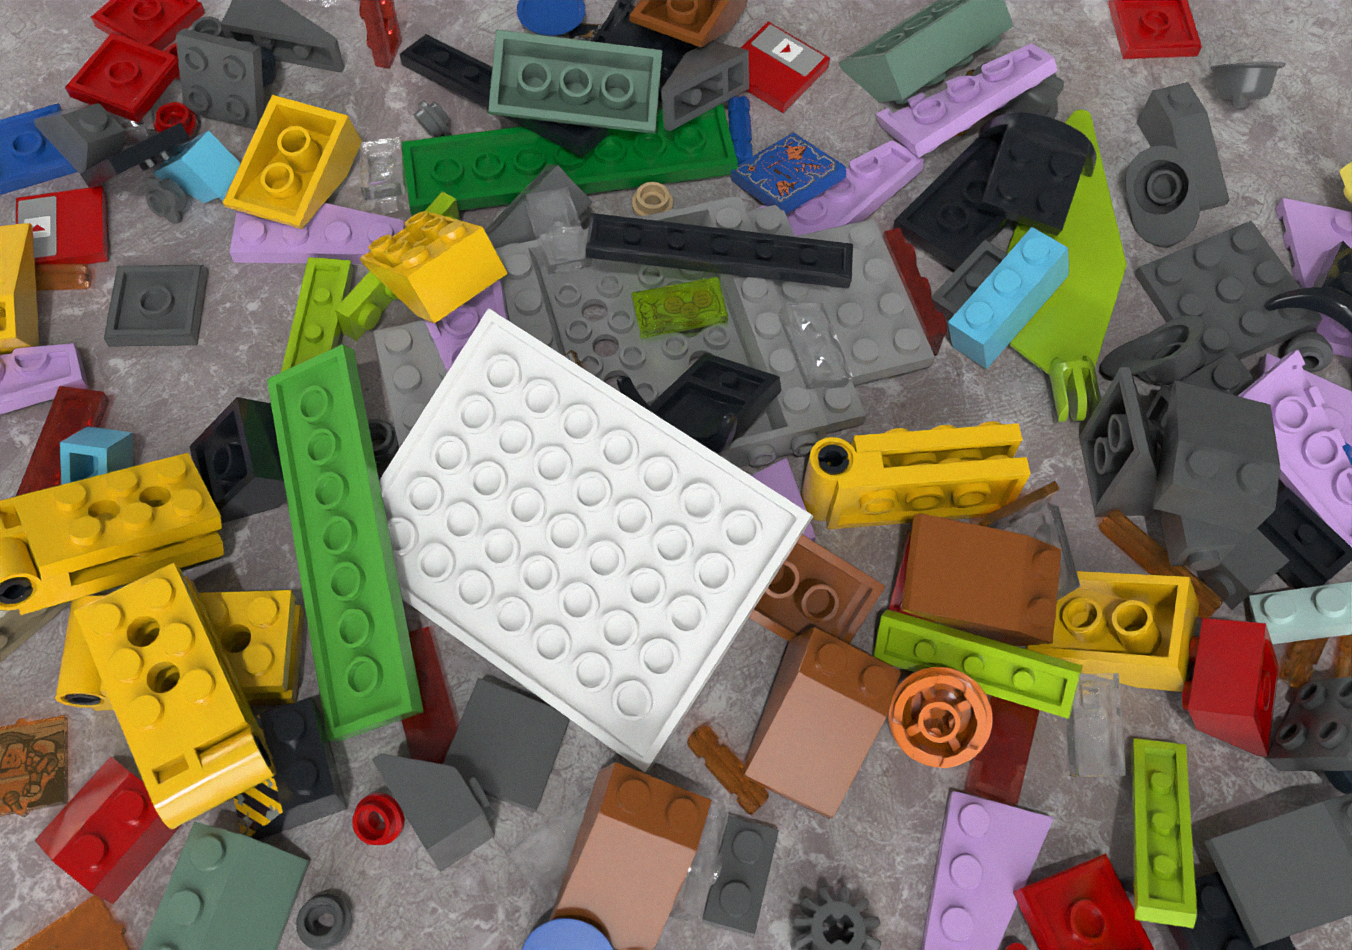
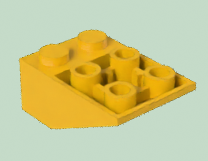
(435, 263)
(17, 289)

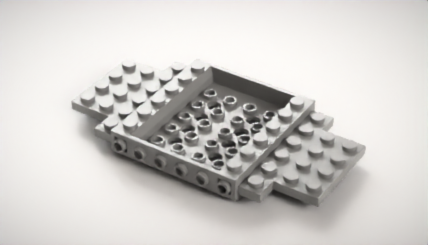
(869, 319)

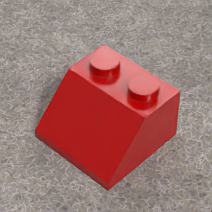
(1233, 683)
(106, 832)

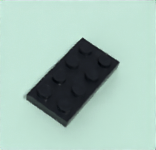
(947, 213)

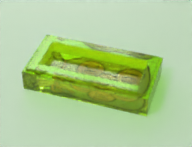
(679, 307)

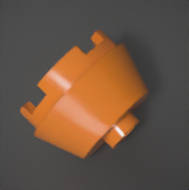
(940, 717)

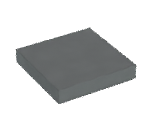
(156, 305)
(507, 744)

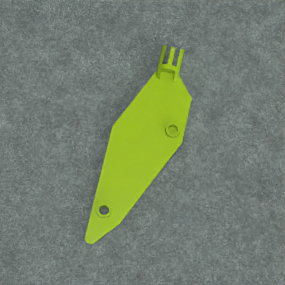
(1073, 322)

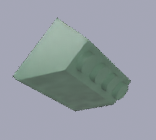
(926, 47)
(575, 81)
(226, 894)

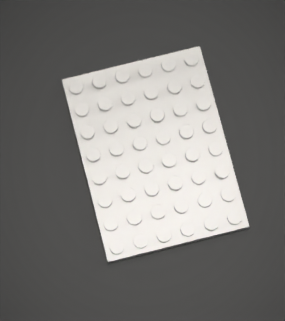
(579, 538)

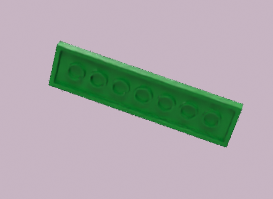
(501, 163)

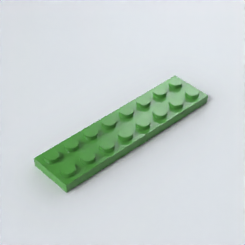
(343, 547)

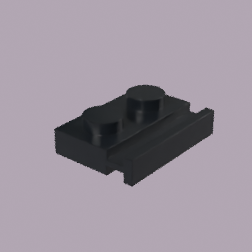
(1306, 540)

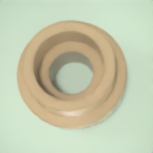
(648, 194)

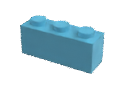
(1009, 297)

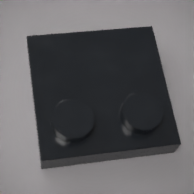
(145, 154)

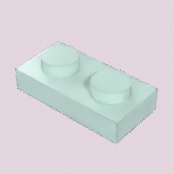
(1305, 612)

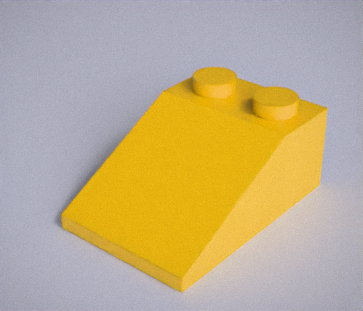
(293, 162)
(1128, 628)

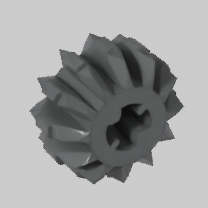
(831, 913)

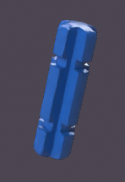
(740, 127)

